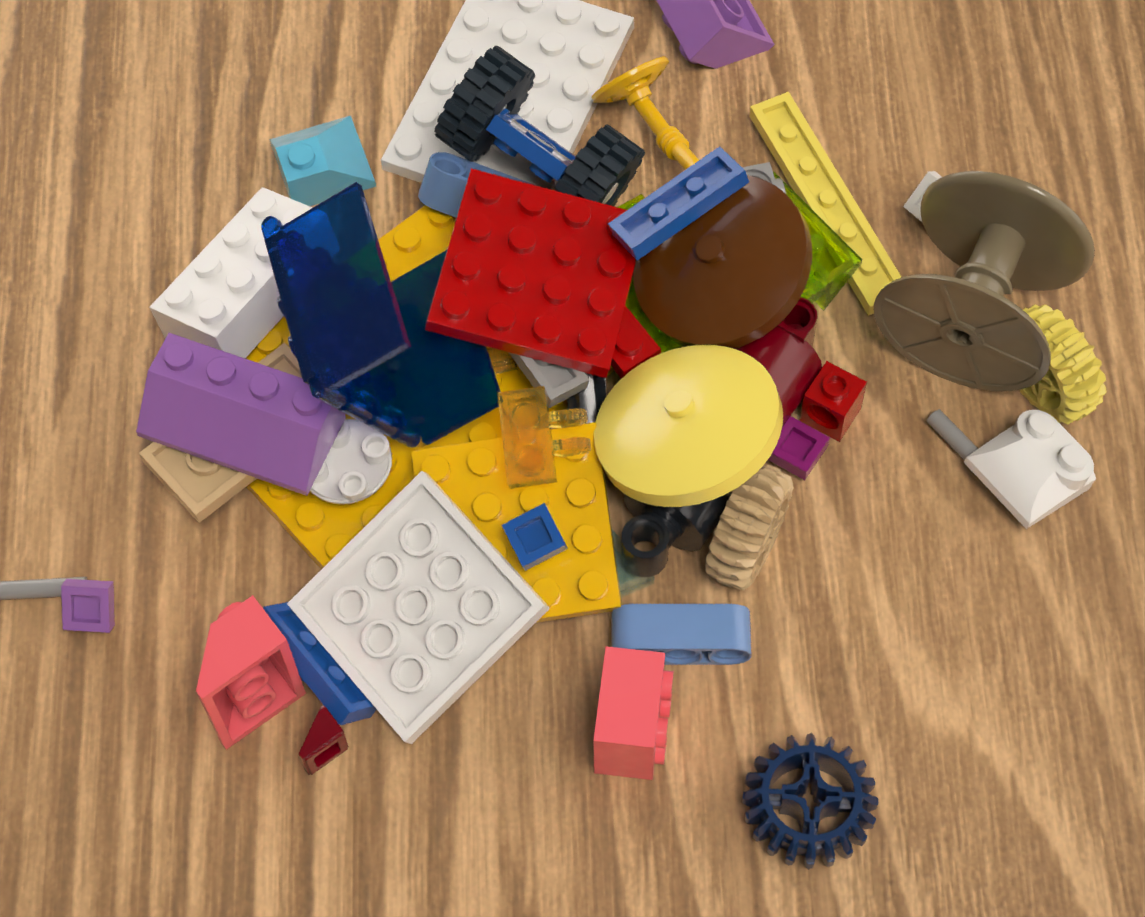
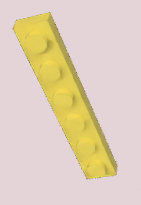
(824, 191)

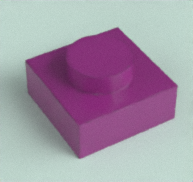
(799, 448)

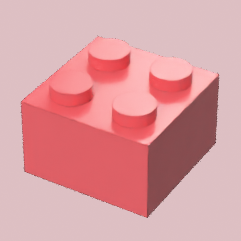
(632, 713)

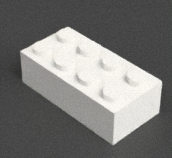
(230, 287)

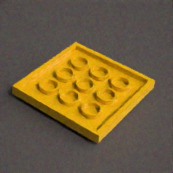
(572, 582)

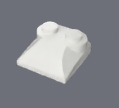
(1033, 467)

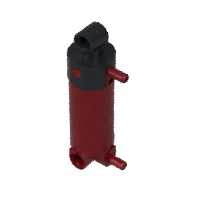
(793, 365)

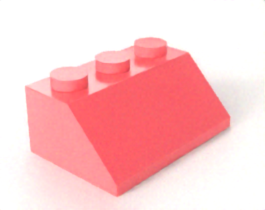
(246, 672)

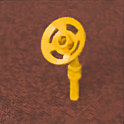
(635, 89)

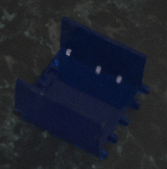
(366, 336)

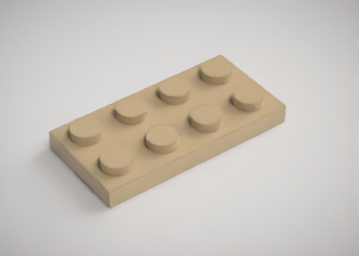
(201, 483)

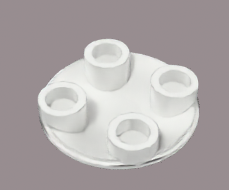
(355, 465)

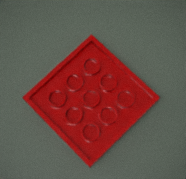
(533, 274)

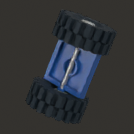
(487, 111)

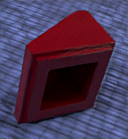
(323, 742)

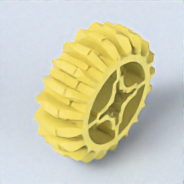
(1074, 377)

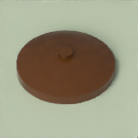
(728, 270)

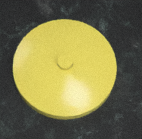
(688, 425)

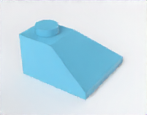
(322, 161)

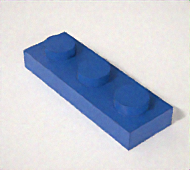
(678, 203)
(320, 670)

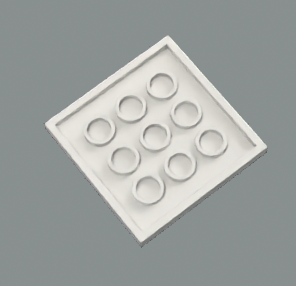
(417, 607)

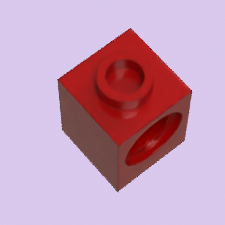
(833, 401)

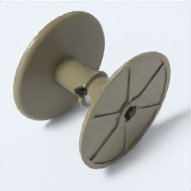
(1002, 239)

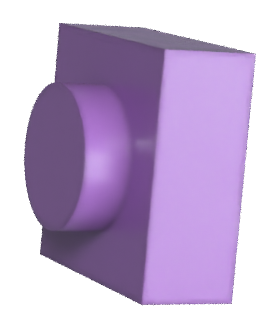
(87, 605)

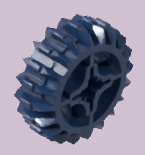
(828, 798)

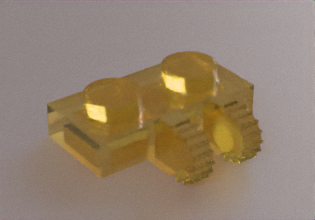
(528, 436)

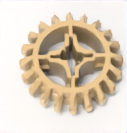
(749, 528)

